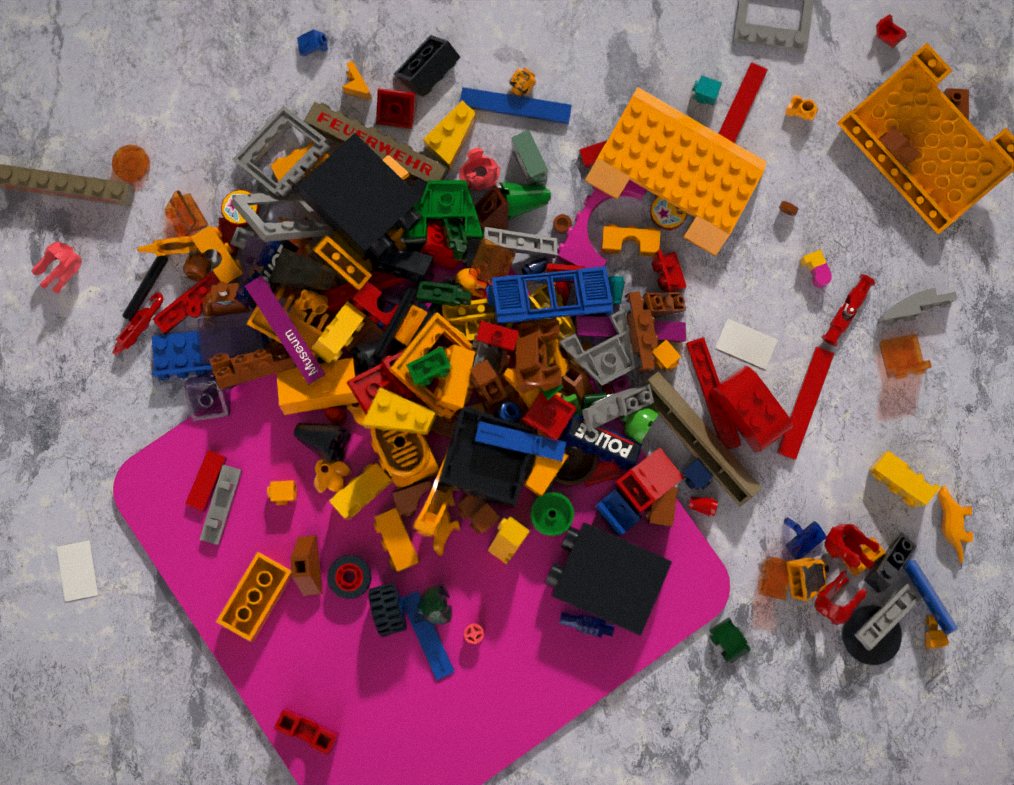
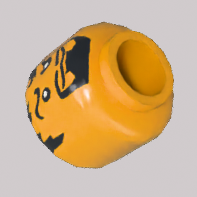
(522, 81)

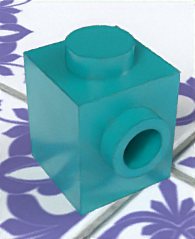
(706, 90)

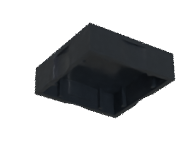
(483, 468)

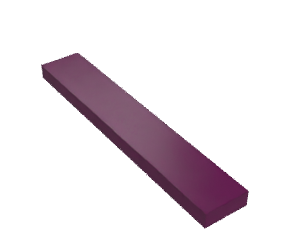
(603, 327)

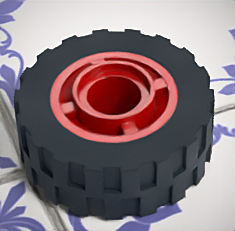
(346, 589)

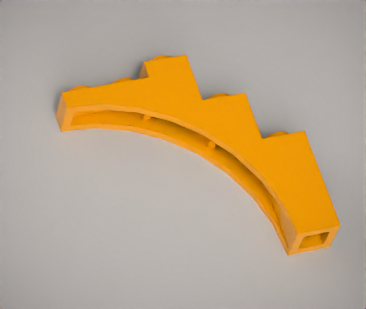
(542, 469)
(434, 509)

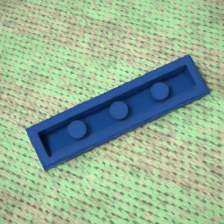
(930, 597)

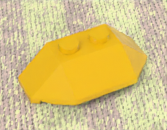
(468, 317)

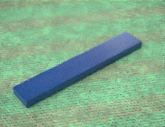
(516, 105)

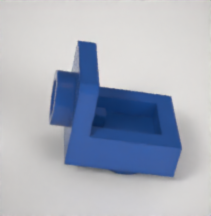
(311, 42)

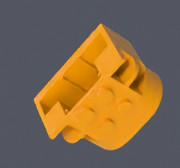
(408, 463)

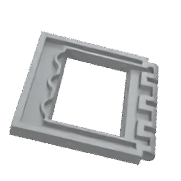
(773, 36)
(267, 138)
(285, 230)

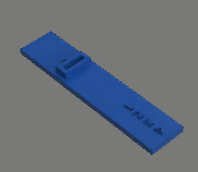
(520, 441)
(427, 637)

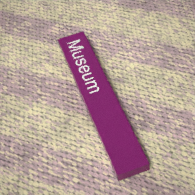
(285, 330)

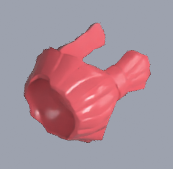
(476, 160)
(68, 265)

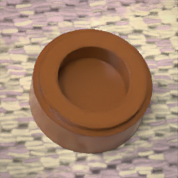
(788, 208)
(562, 223)

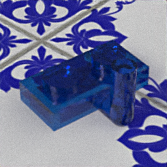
(805, 539)

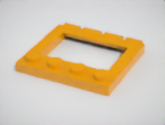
(419, 347)

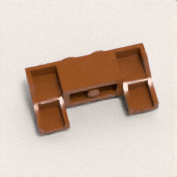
(642, 331)
(532, 355)
(250, 366)

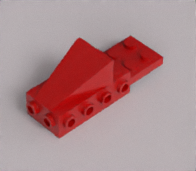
(368, 383)

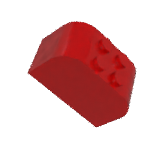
(752, 408)

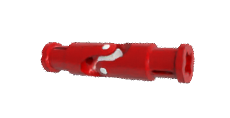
(854, 300)

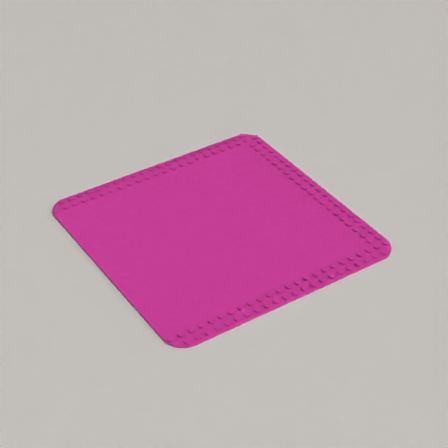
(325, 649)

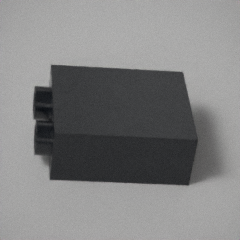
(361, 198)
(608, 577)

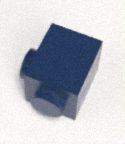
(697, 476)

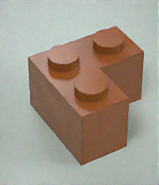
(479, 512)

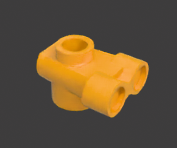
(802, 108)
(312, 300)

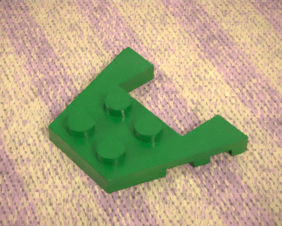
(449, 200)

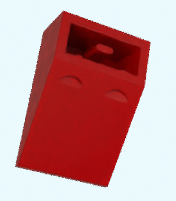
(649, 480)

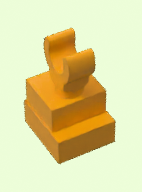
(934, 638)

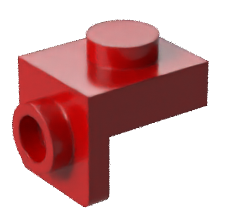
(889, 32)

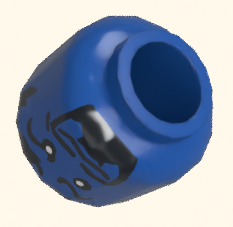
(508, 412)

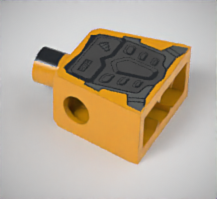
(806, 577)

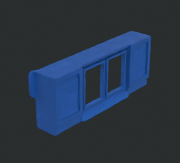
(511, 299)

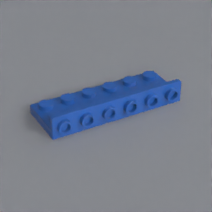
(180, 355)

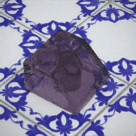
(205, 398)

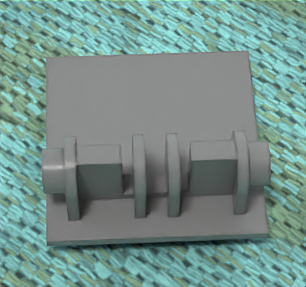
(488, 352)

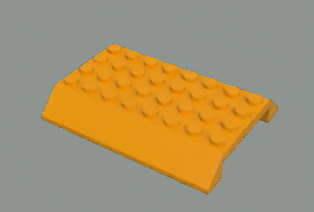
(954, 158)
(681, 165)

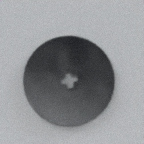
(882, 651)

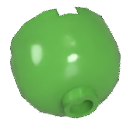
(639, 423)

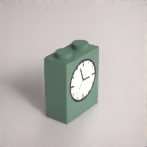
(529, 158)

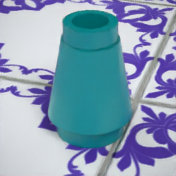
(616, 287)

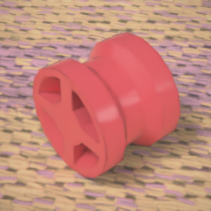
(474, 633)

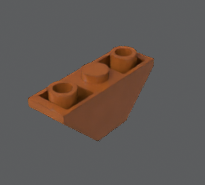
(664, 303)
(577, 382)
(306, 565)

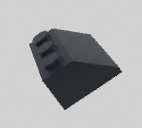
(427, 65)

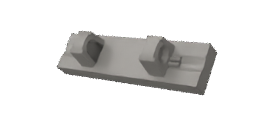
(522, 242)
(221, 504)
(888, 616)

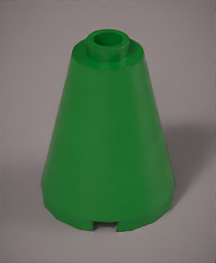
(524, 197)

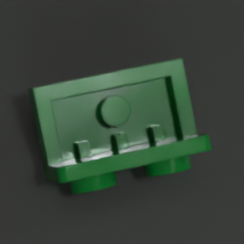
(429, 367)

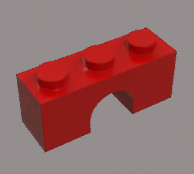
(366, 300)
(299, 726)

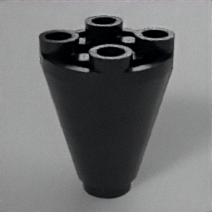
(365, 354)
(323, 439)

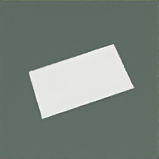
(746, 343)
(77, 571)

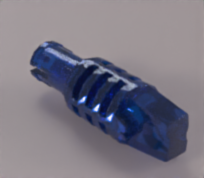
(587, 624)

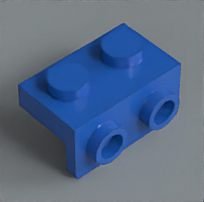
(618, 512)

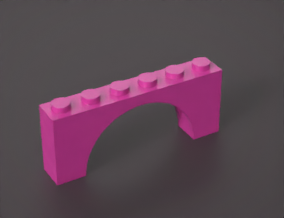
(577, 247)

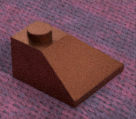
(493, 209)

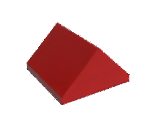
(396, 108)

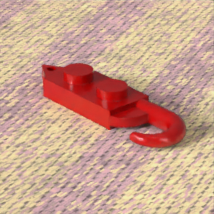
(138, 324)

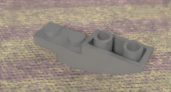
(914, 304)
(617, 405)

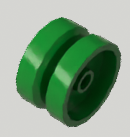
(546, 524)

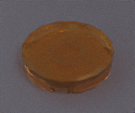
(130, 163)

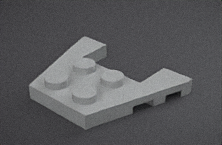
(608, 358)

